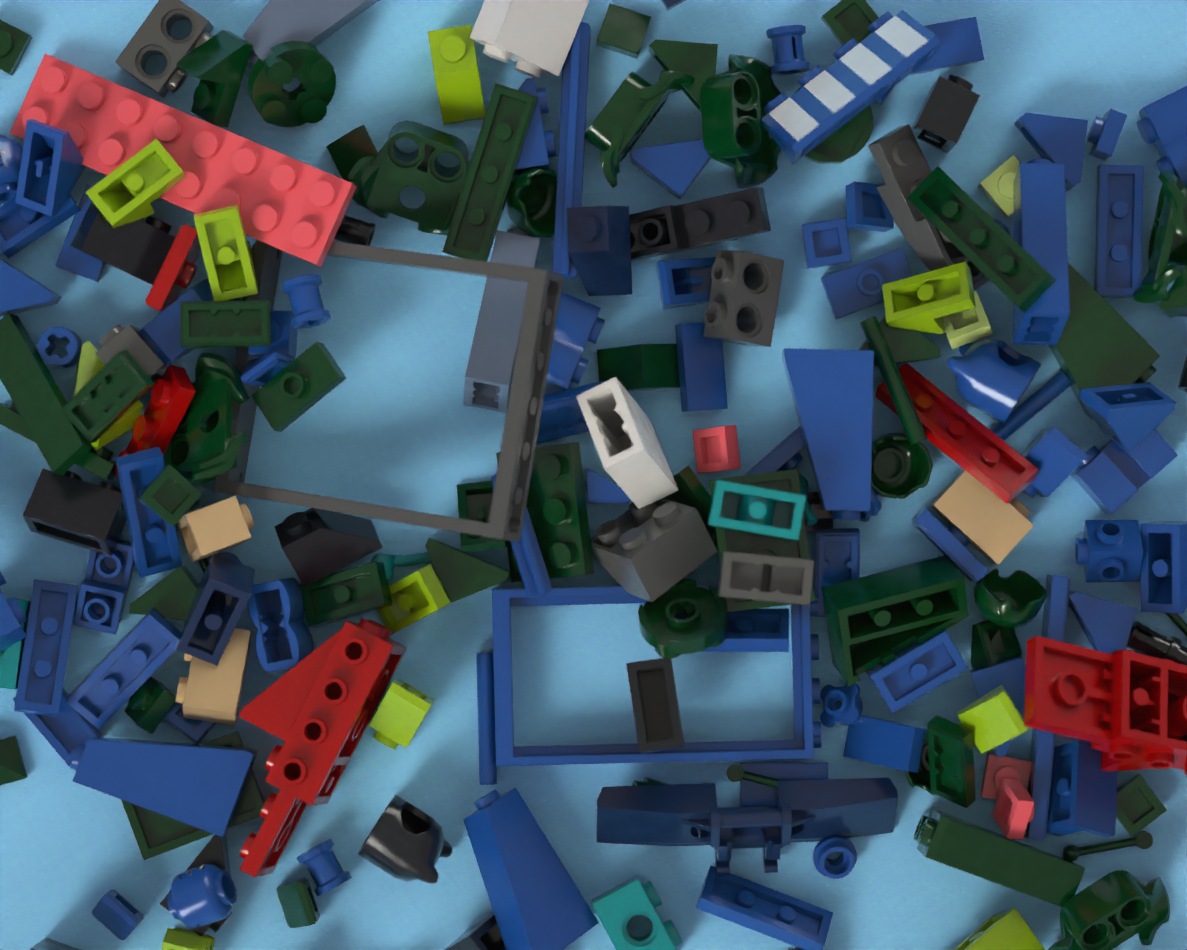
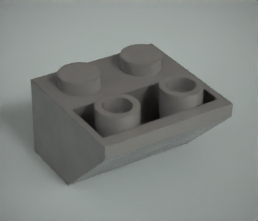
(652, 547)

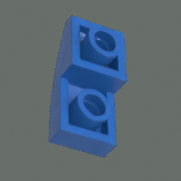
(958, 45)
(105, 589)

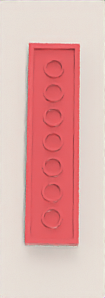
(276, 195)

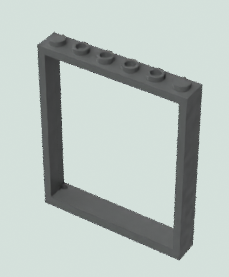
(523, 405)

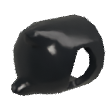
(406, 843)

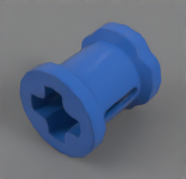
(788, 50)
(306, 301)
(47, 346)
(324, 867)

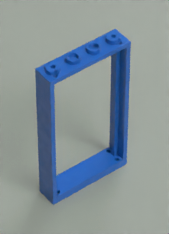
(805, 693)

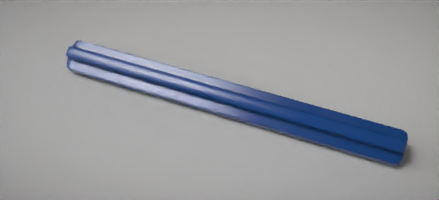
(571, 146)

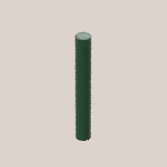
(893, 380)

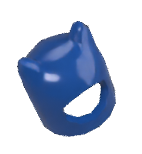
(992, 376)

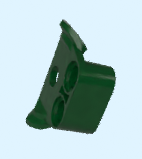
(629, 115)
(732, 119)
(385, 175)
(1166, 240)
(203, 438)
(1113, 913)

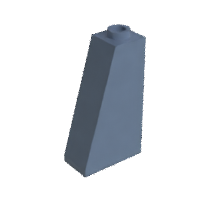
(300, 21)
(499, 325)

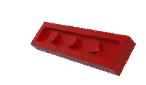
(964, 437)

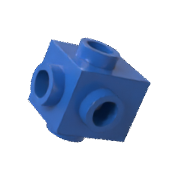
(1110, 550)

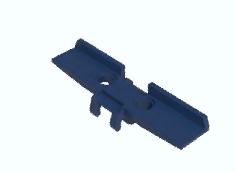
(691, 816)

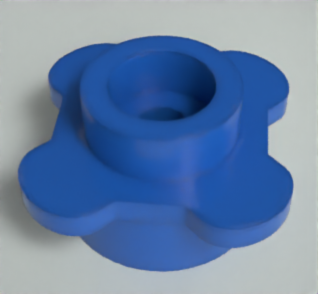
(851, 705)

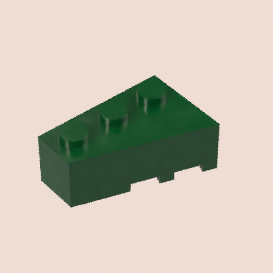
(889, 611)

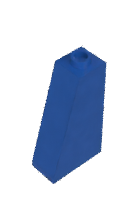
(1042, 233)
(835, 416)
(170, 778)
(524, 877)

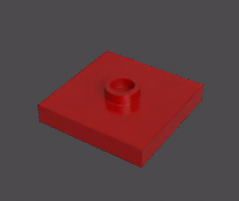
(176, 270)

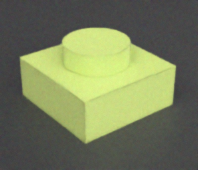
(1000, 186)
(967, 325)

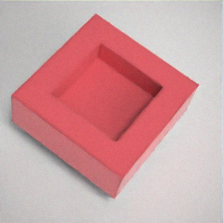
(716, 449)
(1000, 768)
(1013, 808)

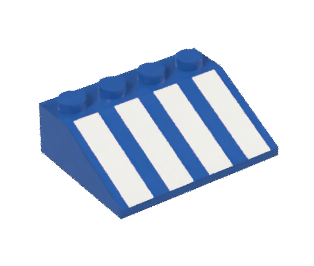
(849, 84)

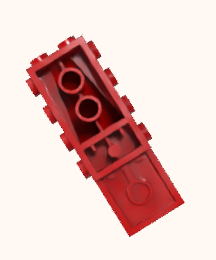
(1118, 701)
(321, 716)

